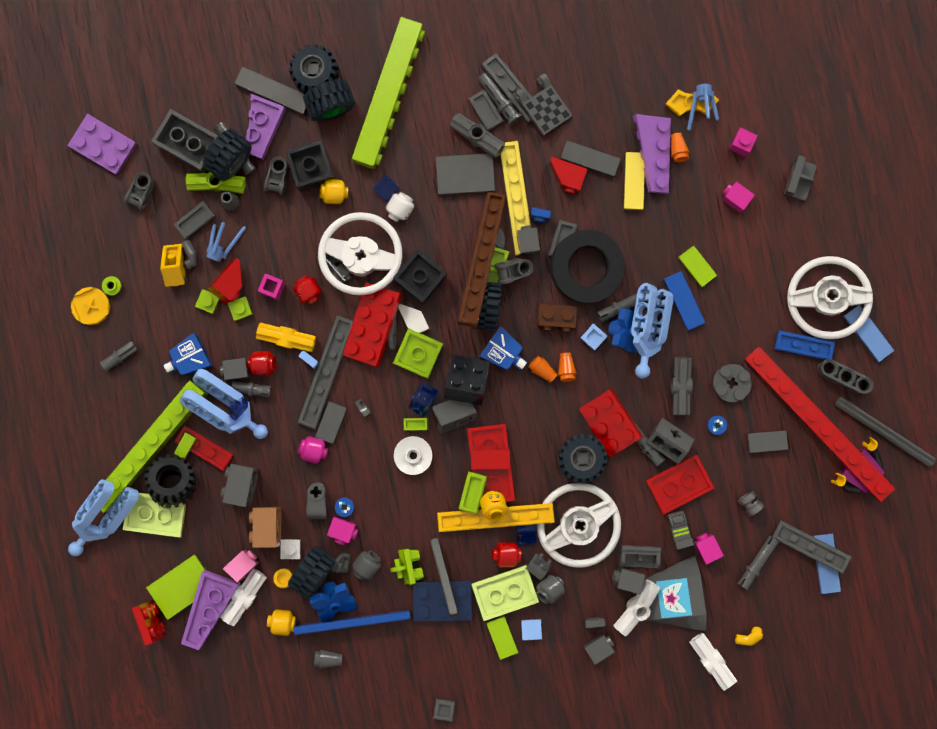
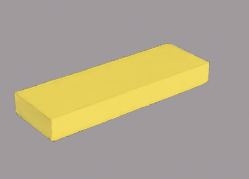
(634, 181)

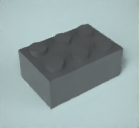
(184, 139)

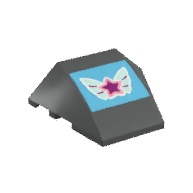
(680, 597)

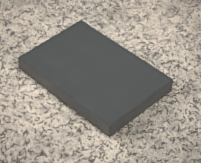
(465, 174)

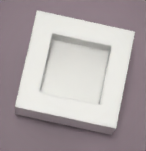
(290, 549)

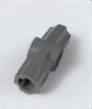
(681, 386)

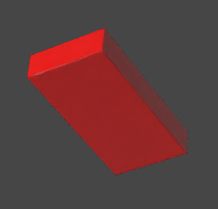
(490, 459)

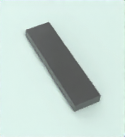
(506, 81)
(271, 90)
(811, 547)
(444, 578)

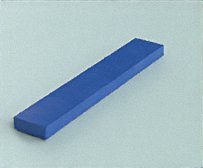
(352, 622)

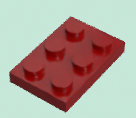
(610, 422)
(148, 622)

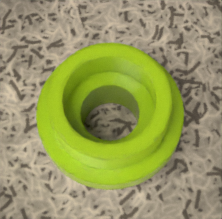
(117, 285)

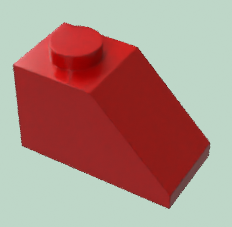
(568, 175)
(228, 282)

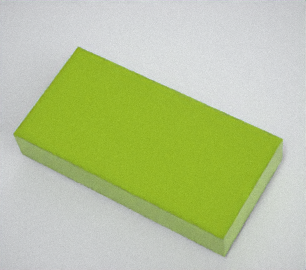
(697, 266)
(473, 492)
(502, 637)

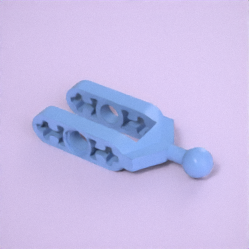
(645, 341)
(212, 413)
(111, 520)

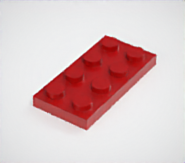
(372, 326)
(493, 438)

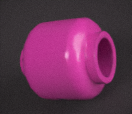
(312, 450)

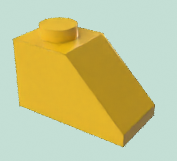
(173, 265)

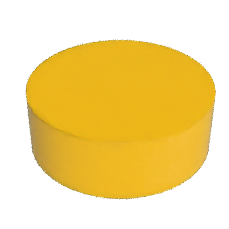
(282, 577)

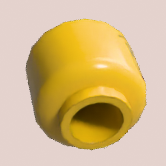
(333, 191)
(493, 505)
(281, 622)

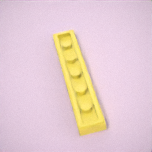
(515, 190)

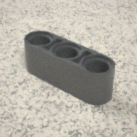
(853, 377)

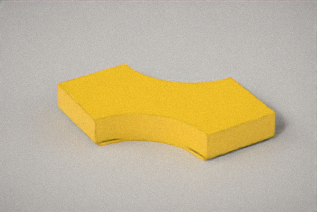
(682, 102)

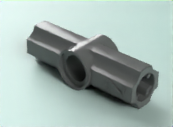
(486, 141)

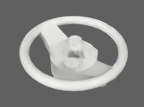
(348, 250)
(817, 297)
(592, 517)

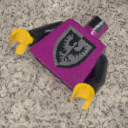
(848, 481)

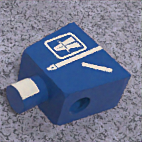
(503, 351)
(188, 357)

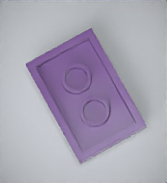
(102, 144)

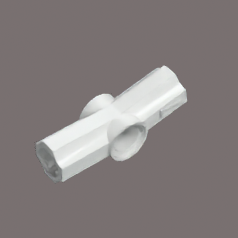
(637, 608)
(713, 661)

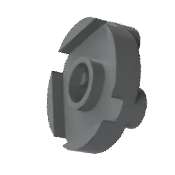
(721, 387)

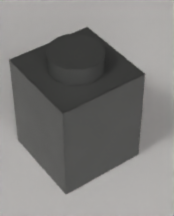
(528, 240)
(234, 369)
(599, 648)

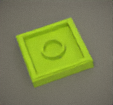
(418, 353)

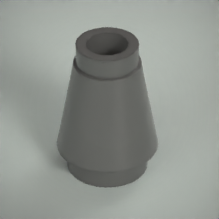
(232, 204)
(327, 659)

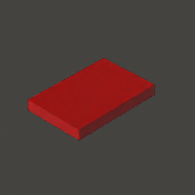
(679, 484)

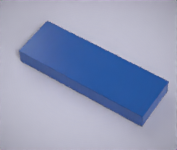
(684, 301)
(804, 345)

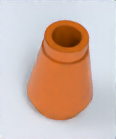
(679, 149)
(541, 368)
(566, 368)

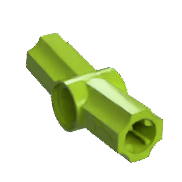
(203, 181)

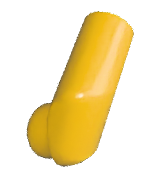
(751, 639)

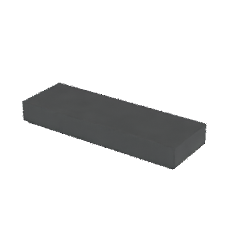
(590, 158)

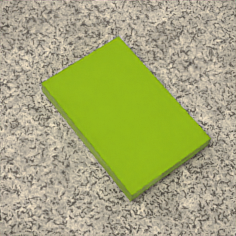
(177, 587)

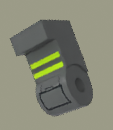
(679, 530)

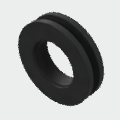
(614, 266)

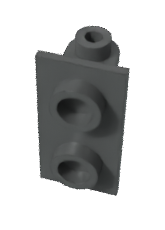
(340, 273)

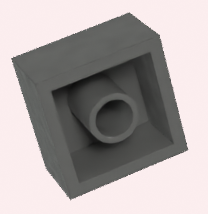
(239, 485)

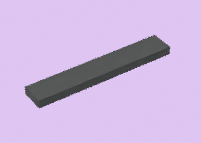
(325, 373)

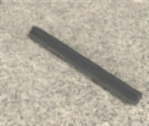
(885, 431)

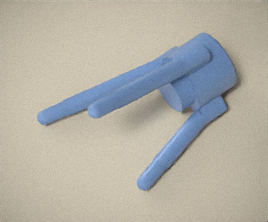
(704, 94)
(214, 250)

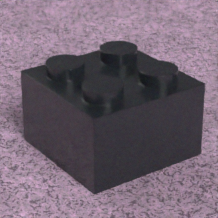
(309, 165)
(420, 276)
(466, 379)

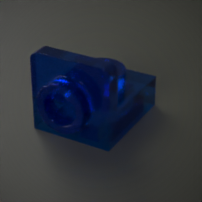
(423, 399)

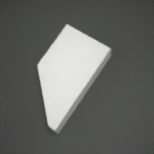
(413, 318)

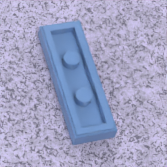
(869, 335)
(827, 577)

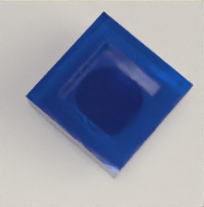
(386, 188)
(238, 408)
(526, 534)

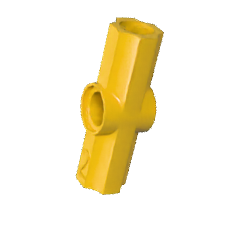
(286, 337)

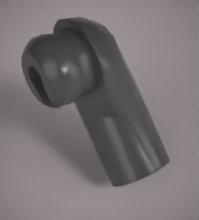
(191, 253)

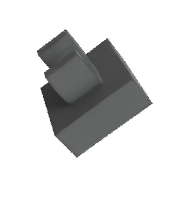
(538, 566)

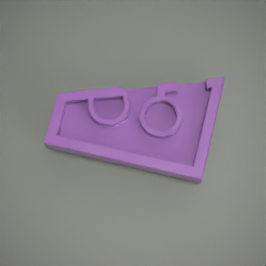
(263, 124)

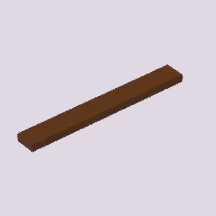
(481, 260)

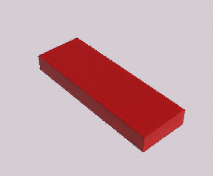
(207, 449)

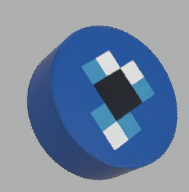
(717, 425)
(344, 507)

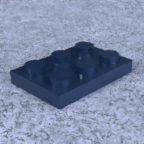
(431, 605)

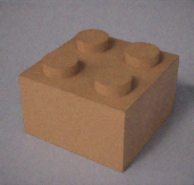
(266, 527)

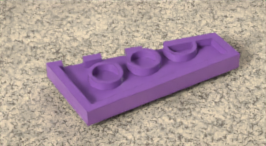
(655, 150)
(208, 605)

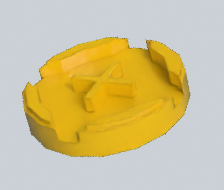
(90, 306)

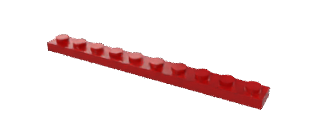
(819, 424)

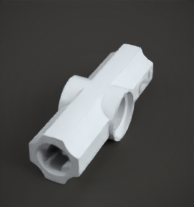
(243, 597)

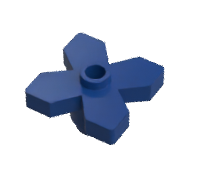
(621, 331)
(331, 600)

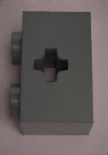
(670, 440)
(628, 580)

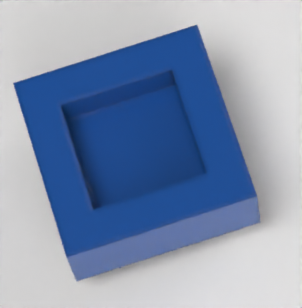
(540, 215)

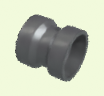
(751, 503)

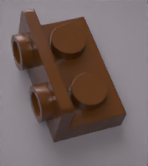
(557, 316)

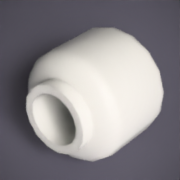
(400, 207)

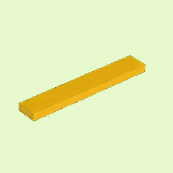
(514, 517)

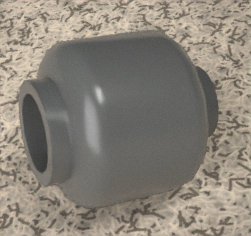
(366, 565)
(550, 589)

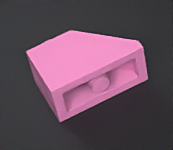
(241, 565)

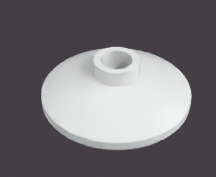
(402, 455)

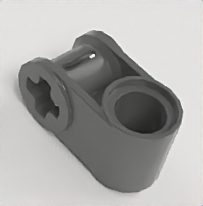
(277, 177)
(139, 192)
(510, 270)
(316, 506)

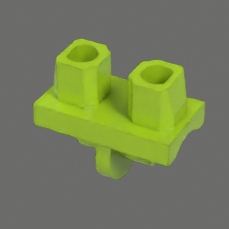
(404, 567)

